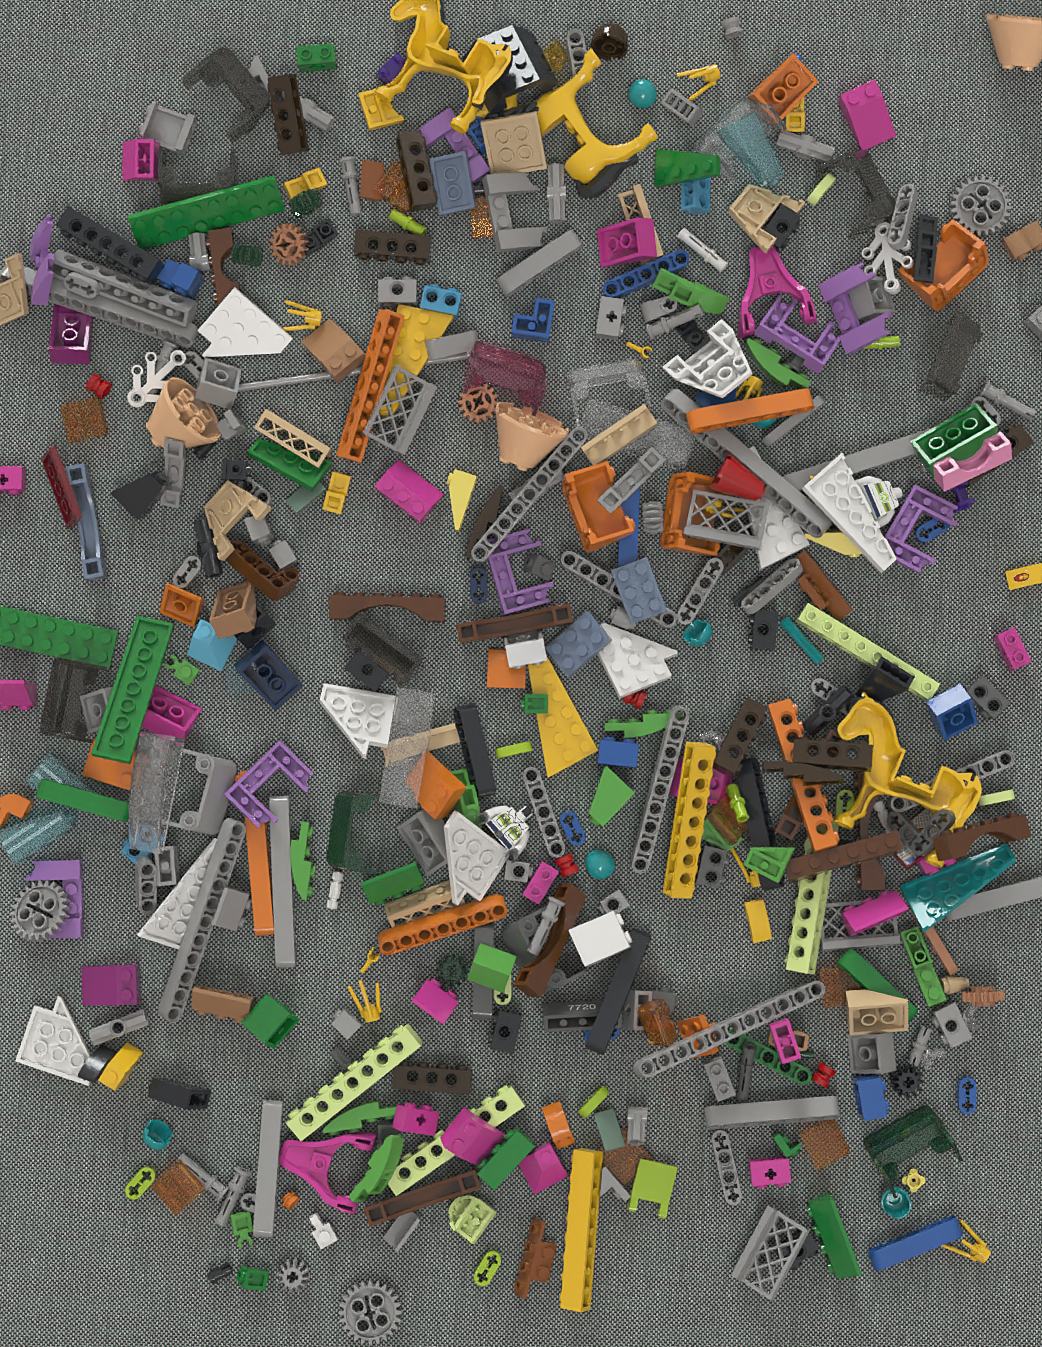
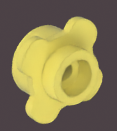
(919, 1180)

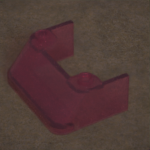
(508, 371)

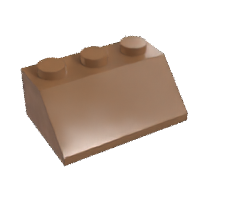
(221, 1003)

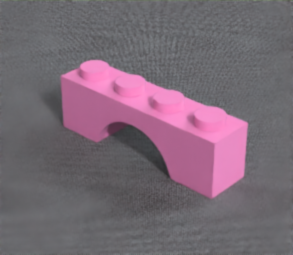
(991, 454)

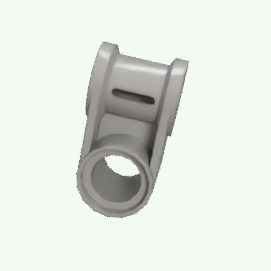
(655, 309)

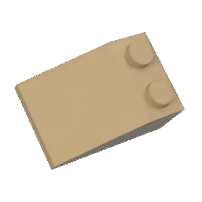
(875, 1012)

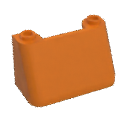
(958, 262)
(677, 510)
(593, 522)

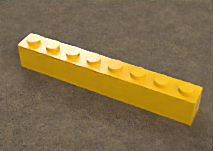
(581, 1229)

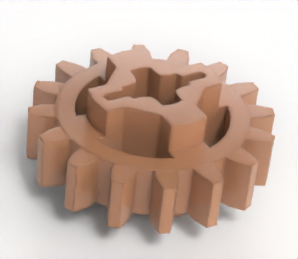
(288, 234)
(471, 399)
(983, 996)

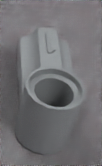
(198, 251)
(636, 1124)

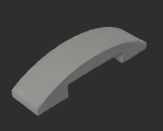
(174, 470)
(631, 480)

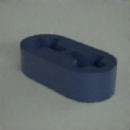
(483, 584)

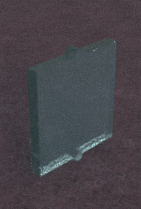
(235, 682)

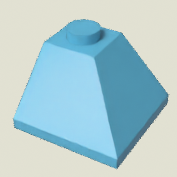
(208, 648)

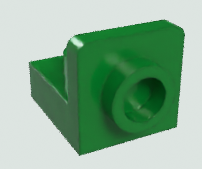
(535, 703)
(783, 1142)
(252, 1278)

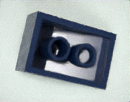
(268, 675)

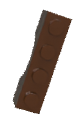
(220, 244)

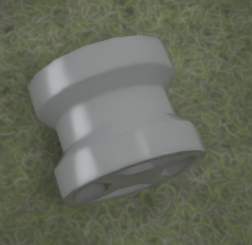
(732, 27)

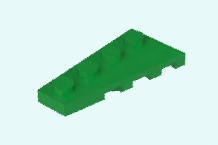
(684, 167)
(289, 463)

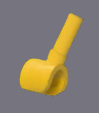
(639, 349)
(371, 958)

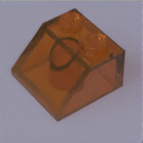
(657, 1023)

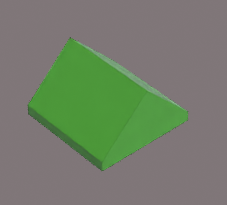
(491, 967)

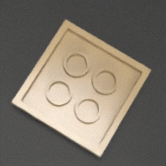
(514, 143)

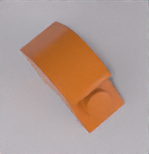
(16, 805)
(558, 1125)

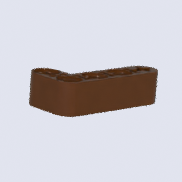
(259, 573)

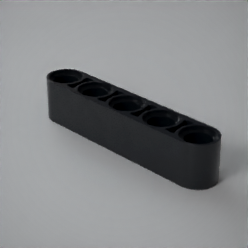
(474, 749)

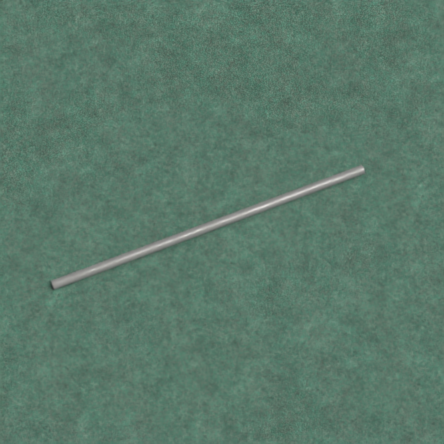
(324, 375)

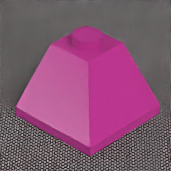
(542, 1168)

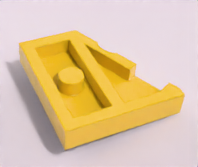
(376, 112)

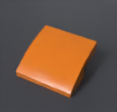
(499, 673)

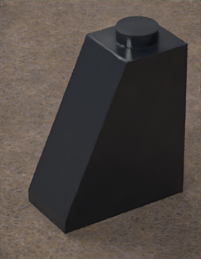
(142, 494)
(885, 681)
(179, 1093)

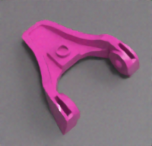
(767, 278)
(314, 1159)

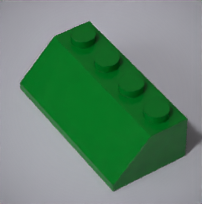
(956, 437)
(833, 1236)

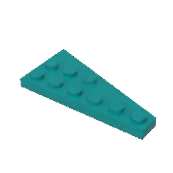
(942, 892)

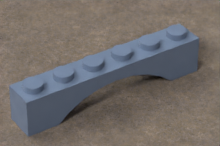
(90, 540)

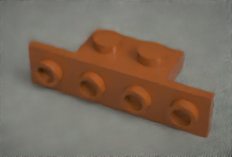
(820, 588)
(536, 1259)

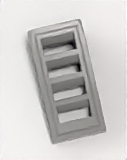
(691, 114)

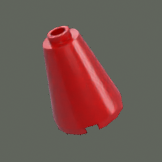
(737, 480)

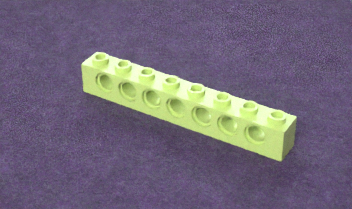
(862, 648)
(814, 923)
(303, 1127)
(400, 1183)

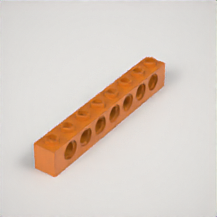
(370, 384)
(818, 842)

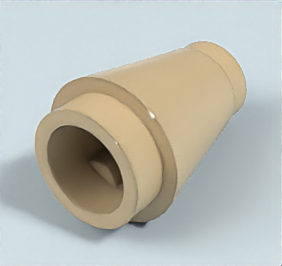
(953, 984)

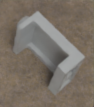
(168, 128)

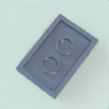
(453, 183)
(638, 590)
(578, 644)

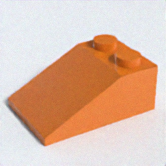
(785, 86)
(109, 771)
(439, 789)

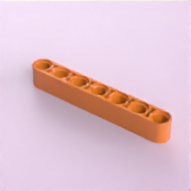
(749, 410)
(260, 878)
(435, 930)

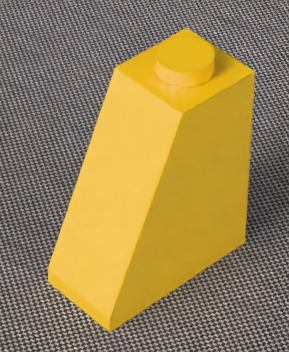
(121, 1066)

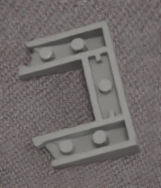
(505, 237)

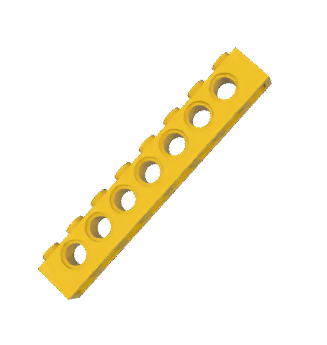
(684, 811)

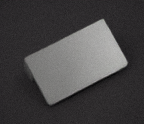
(401, 1229)

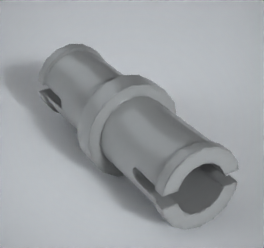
(919, 1045)

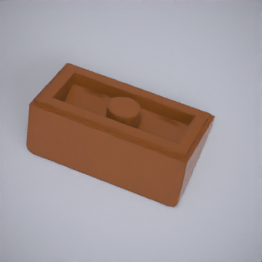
(370, 175)

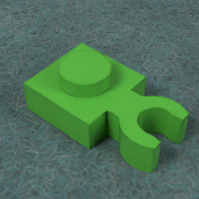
(184, 671)
(241, 1225)

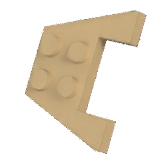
(755, 208)
(13, 291)
(227, 509)

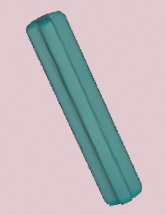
(802, 640)

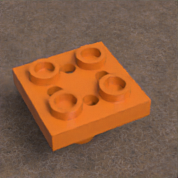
(693, 1025)

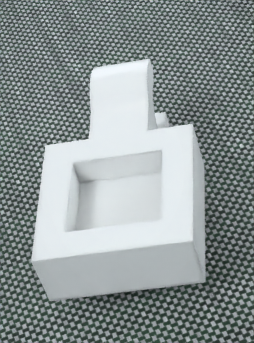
(324, 1233)

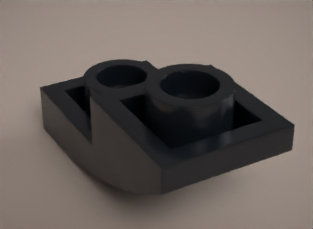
(320, 236)
(692, 335)
(96, 1063)

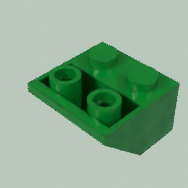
(270, 1021)

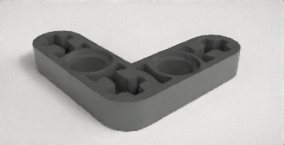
(917, 836)

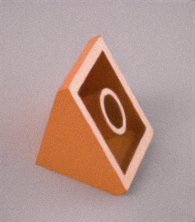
(181, 605)

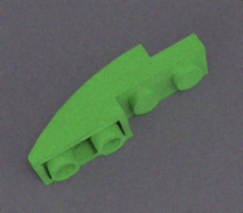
(690, 293)
(767, 362)
(633, 728)
(468, 802)
(302, 869)
(922, 966)
(353, 1117)
(382, 1169)

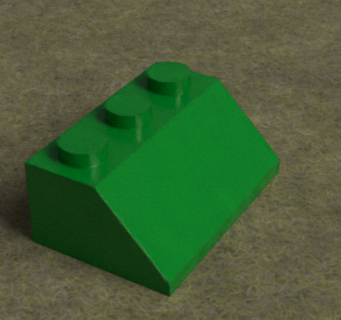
(393, 883)
(505, 1157)

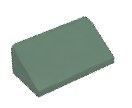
(303, 497)
(609, 1130)

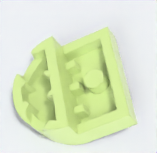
(470, 1216)

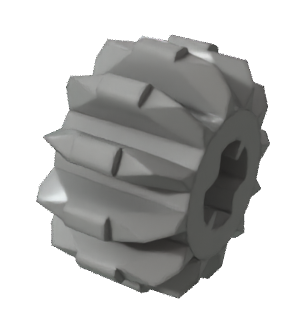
(653, 517)
(299, 1280)

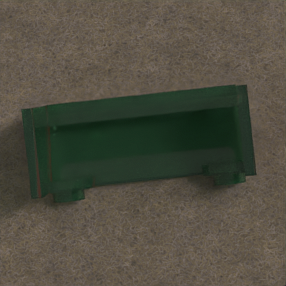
(340, 833)
(906, 1138)

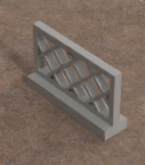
(414, 416)
(722, 536)
(857, 942)
(755, 1248)

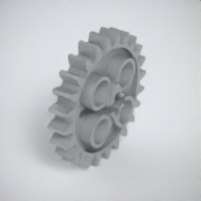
(994, 196)
(48, 894)
(353, 1316)

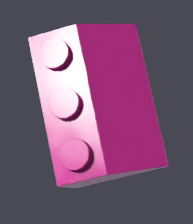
(409, 491)
(170, 714)
(873, 912)

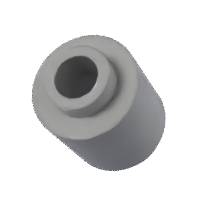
(620, 618)

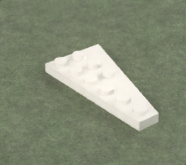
(781, 534)

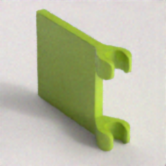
(653, 1183)

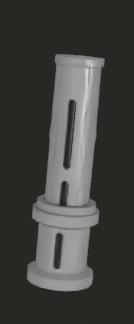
(350, 177)
(666, 324)
(162, 359)
(999, 397)
(549, 917)
(210, 1182)
(236, 1187)

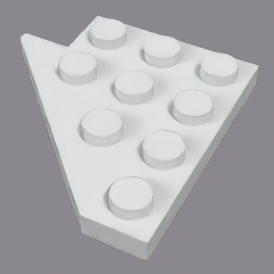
(242, 329)
(634, 661)
(360, 715)
(471, 857)
(54, 1043)

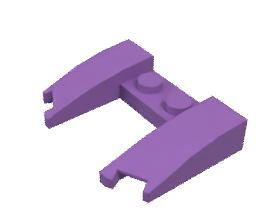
(440, 128)
(43, 261)
(835, 291)
(773, 328)
(917, 502)
(508, 597)
(276, 758)
(72, 881)

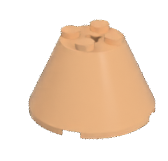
(1016, 40)
(182, 416)
(524, 437)

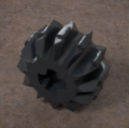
(911, 1086)

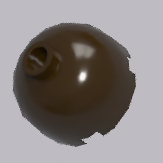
(610, 41)

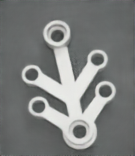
(886, 255)
(153, 381)

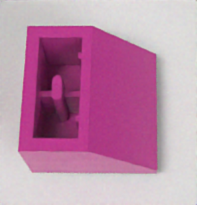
(140, 160)

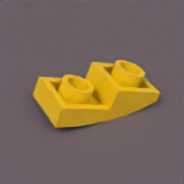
(758, 920)

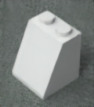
(600, 938)

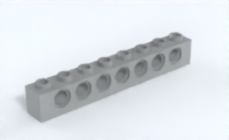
(127, 289)

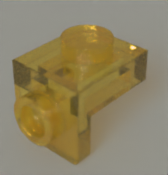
(556, 56)

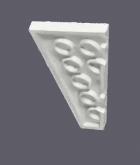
(848, 509)
(172, 916)

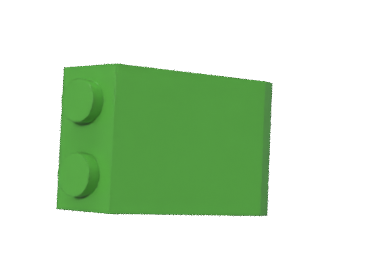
(608, 797)

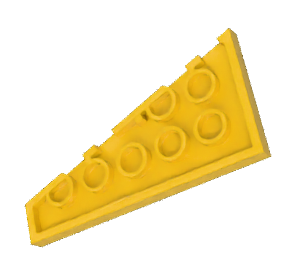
(410, 349)
(562, 729)

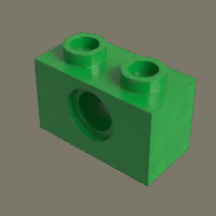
(316, 57)

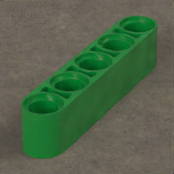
(83, 800)
(869, 978)
(774, 1063)

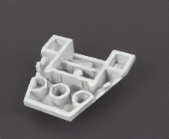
(716, 366)

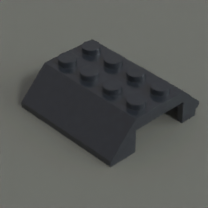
(527, 69)

